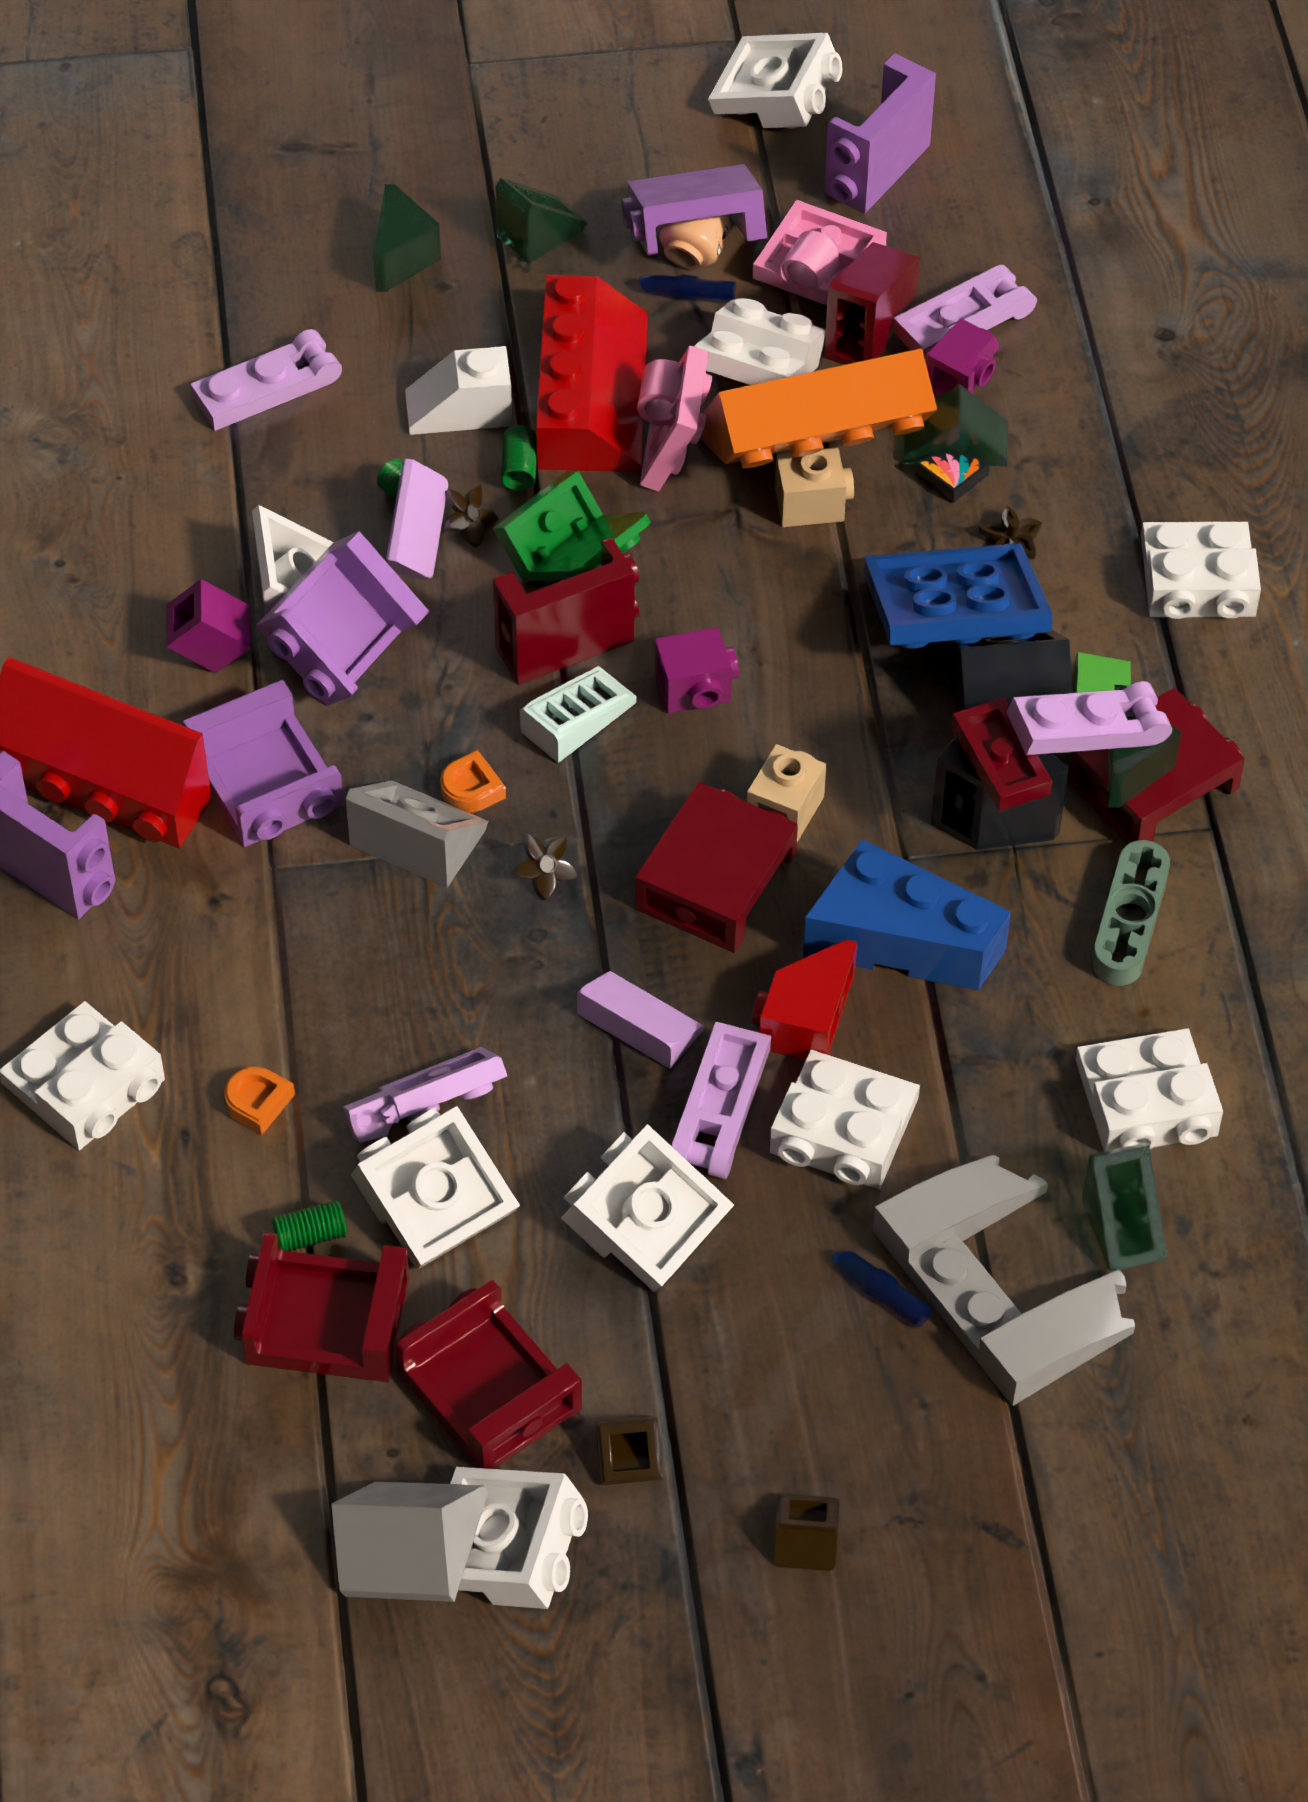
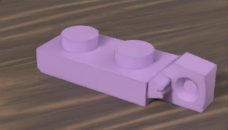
(410, 1097)

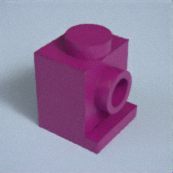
(962, 358)

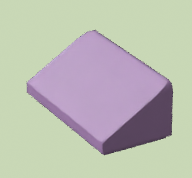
(417, 521)
(637, 1018)

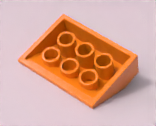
(820, 408)

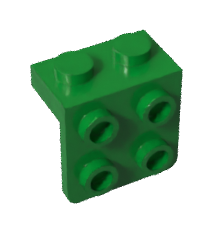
(563, 530)

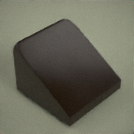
(629, 1450)
(806, 1532)

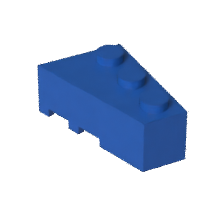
(908, 920)

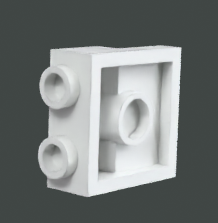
(778, 78)
(759, 344)
(1200, 569)
(84, 1074)
(1150, 1091)
(843, 1119)
(433, 1185)
(645, 1207)
(522, 1535)

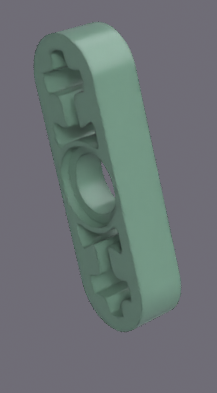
(1135, 932)

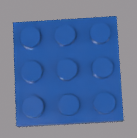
(957, 595)

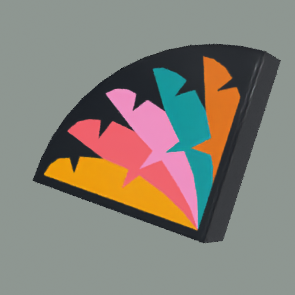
(952, 472)

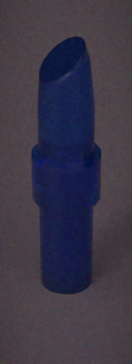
(688, 287)
(883, 1287)

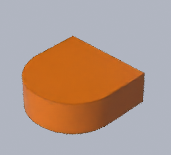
(471, 784)
(257, 1097)

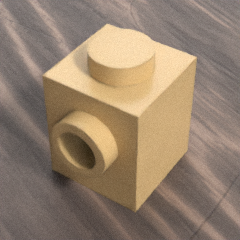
(812, 488)
(790, 785)

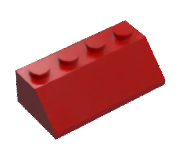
(590, 377)
(103, 754)

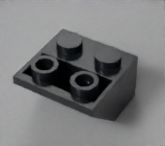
(969, 814)

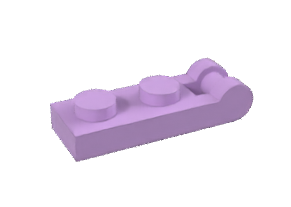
(981, 301)
(266, 381)
(1089, 720)
(722, 1097)

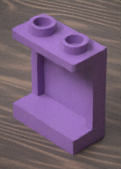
(873, 156)
(693, 197)
(340, 617)
(265, 765)
(59, 864)

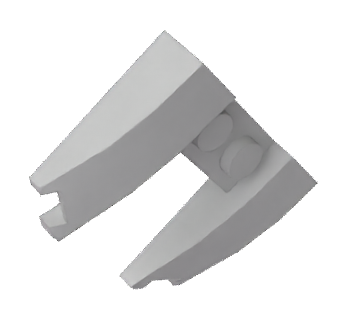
(1016, 1350)

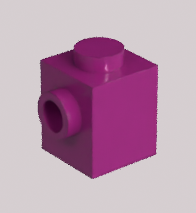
(208, 626)
(694, 670)

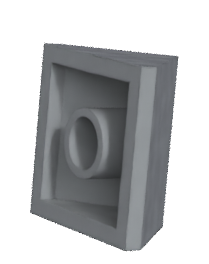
(412, 830)
(406, 1539)

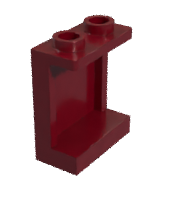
(567, 619)
(1202, 764)
(714, 865)
(323, 1311)
(486, 1377)

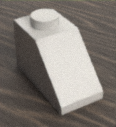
(462, 393)

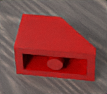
(807, 1001)

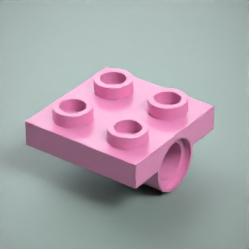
(812, 250)
(671, 404)

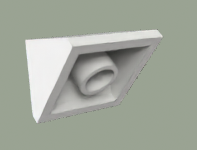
(283, 553)

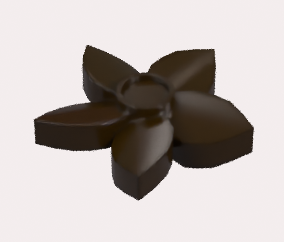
(469, 515)
(1013, 531)
(544, 865)

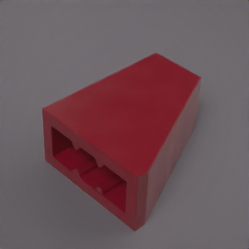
(865, 302)

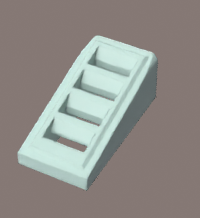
(561, 740)

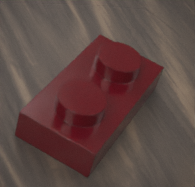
(999, 756)

